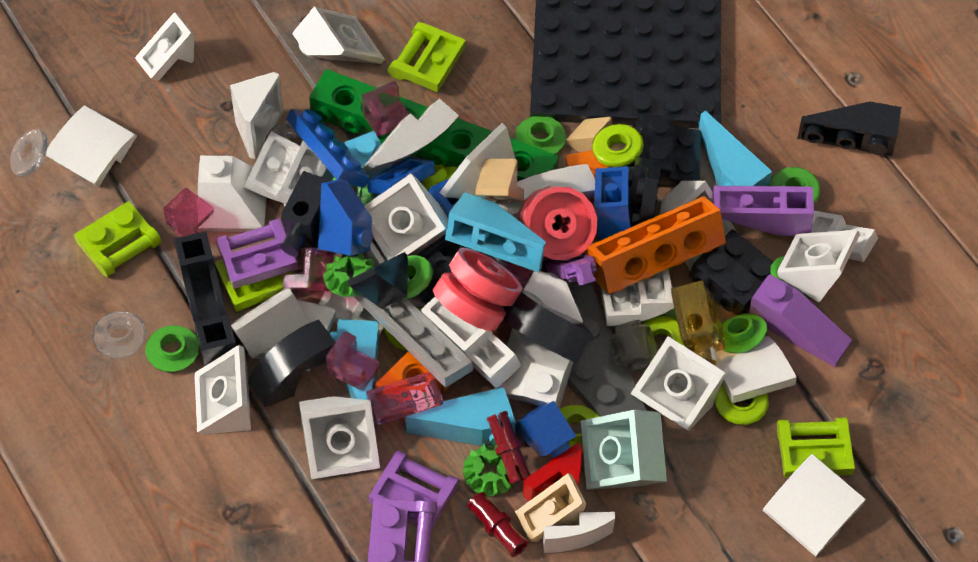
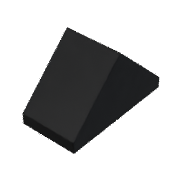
(384, 282)

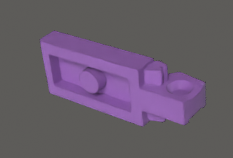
(575, 269)

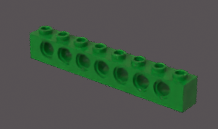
(338, 90)

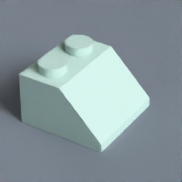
(623, 450)

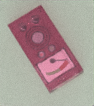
(404, 398)

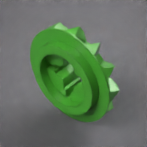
(336, 273)
(489, 483)

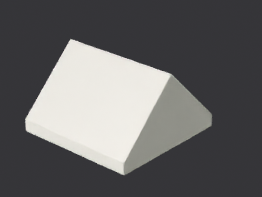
(257, 109)
(817, 261)
(269, 322)
(679, 384)
(223, 394)

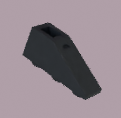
(859, 127)

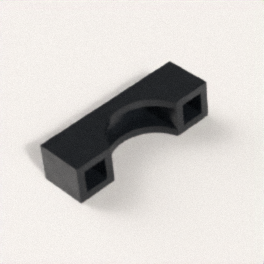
(204, 296)

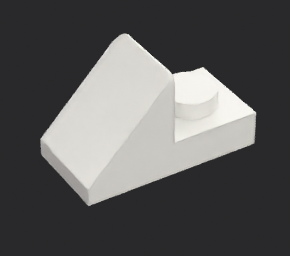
(167, 46)

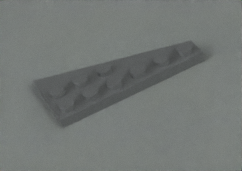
(596, 375)

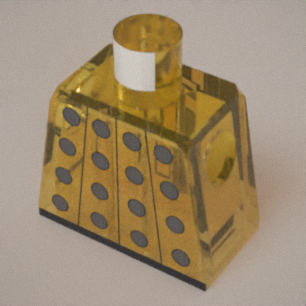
(699, 320)

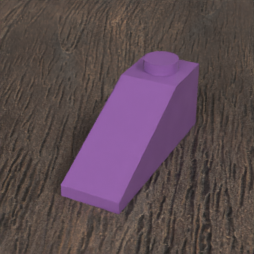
(767, 208)
(799, 320)

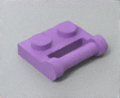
(257, 261)
(397, 487)
(390, 529)

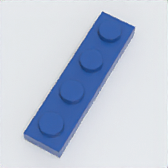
(327, 148)

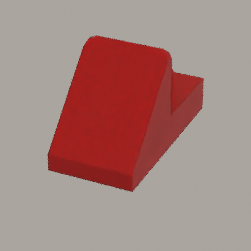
(553, 471)

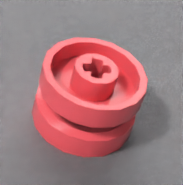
(576, 219)
(477, 289)

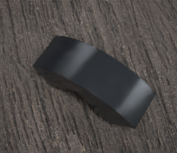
(547, 326)
(281, 368)

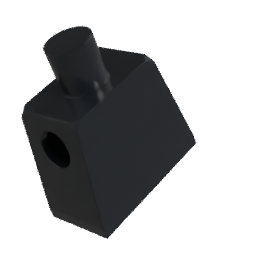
(302, 214)

